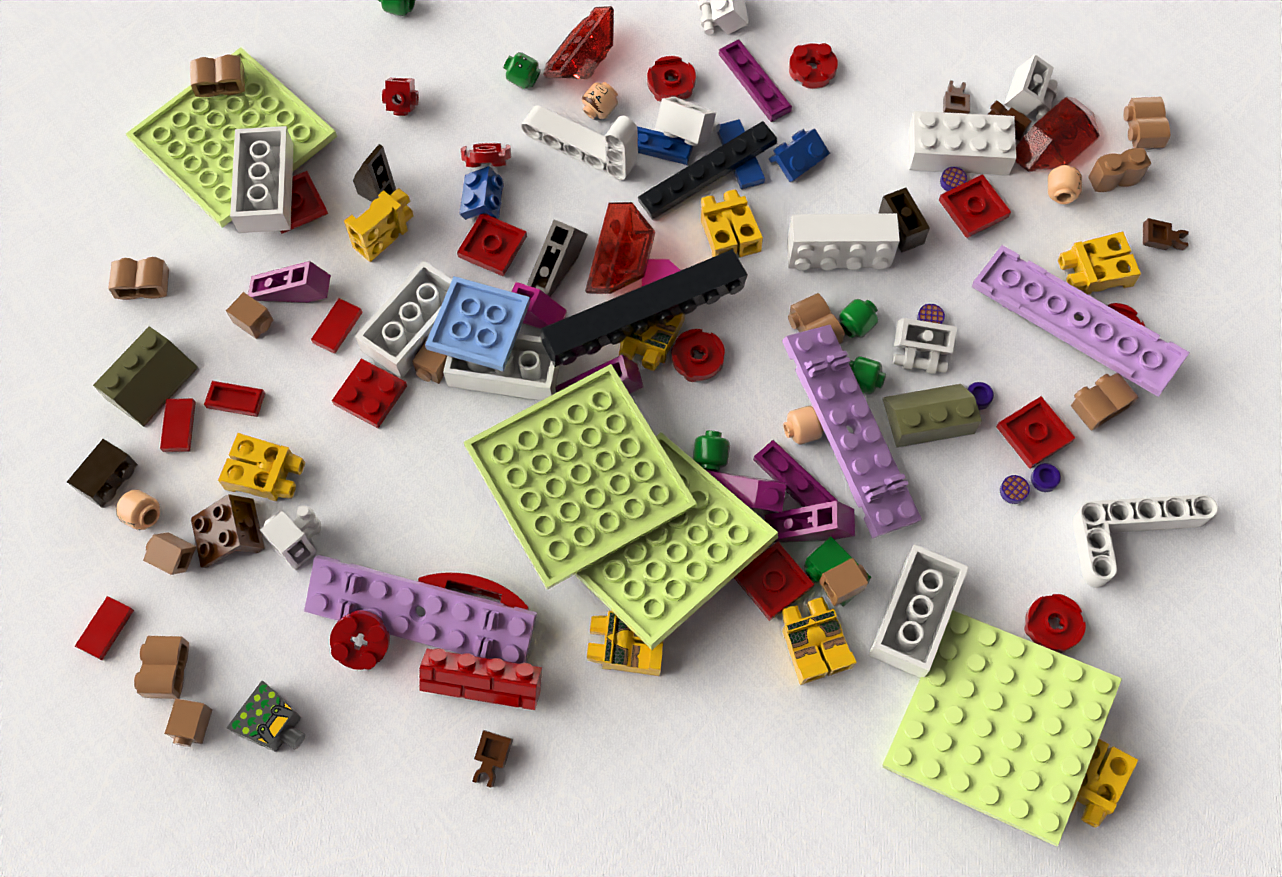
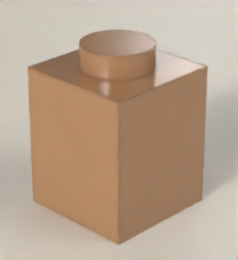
(250, 315)
(429, 365)
(169, 553)
(844, 581)
(188, 722)

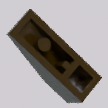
(374, 176)
(556, 256)

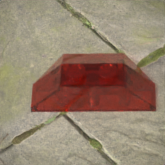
(583, 46)
(1058, 136)
(621, 249)

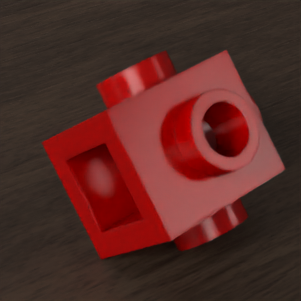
(399, 88)

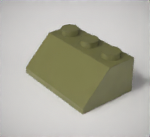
(145, 376)
(932, 415)

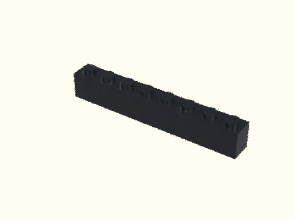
(643, 308)

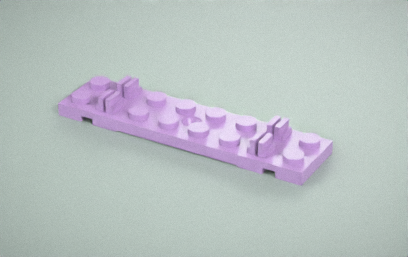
(1102, 334)
(861, 454)
(450, 618)

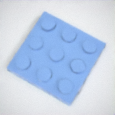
(478, 323)

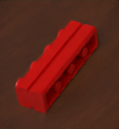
(480, 678)

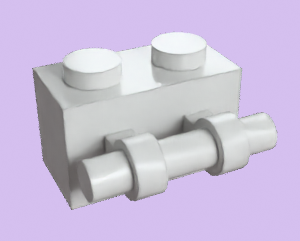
(728, 14)
(1032, 88)
(686, 121)
(923, 337)
(292, 538)

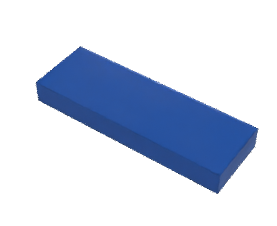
(663, 147)
(750, 172)

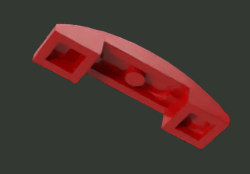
(475, 585)

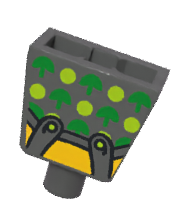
(267, 720)

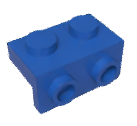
(800, 154)
(481, 193)

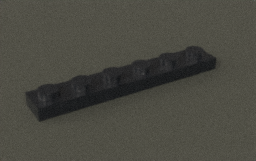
(707, 170)

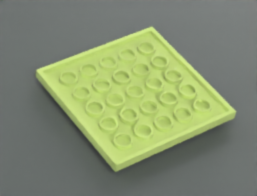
(196, 135)
(579, 476)
(682, 563)
(1003, 726)

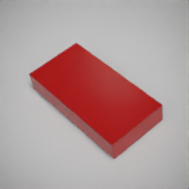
(336, 326)
(234, 398)
(178, 425)
(104, 628)

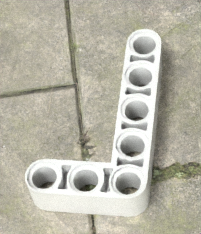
(610, 154)
(1130, 521)

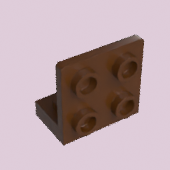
(227, 527)

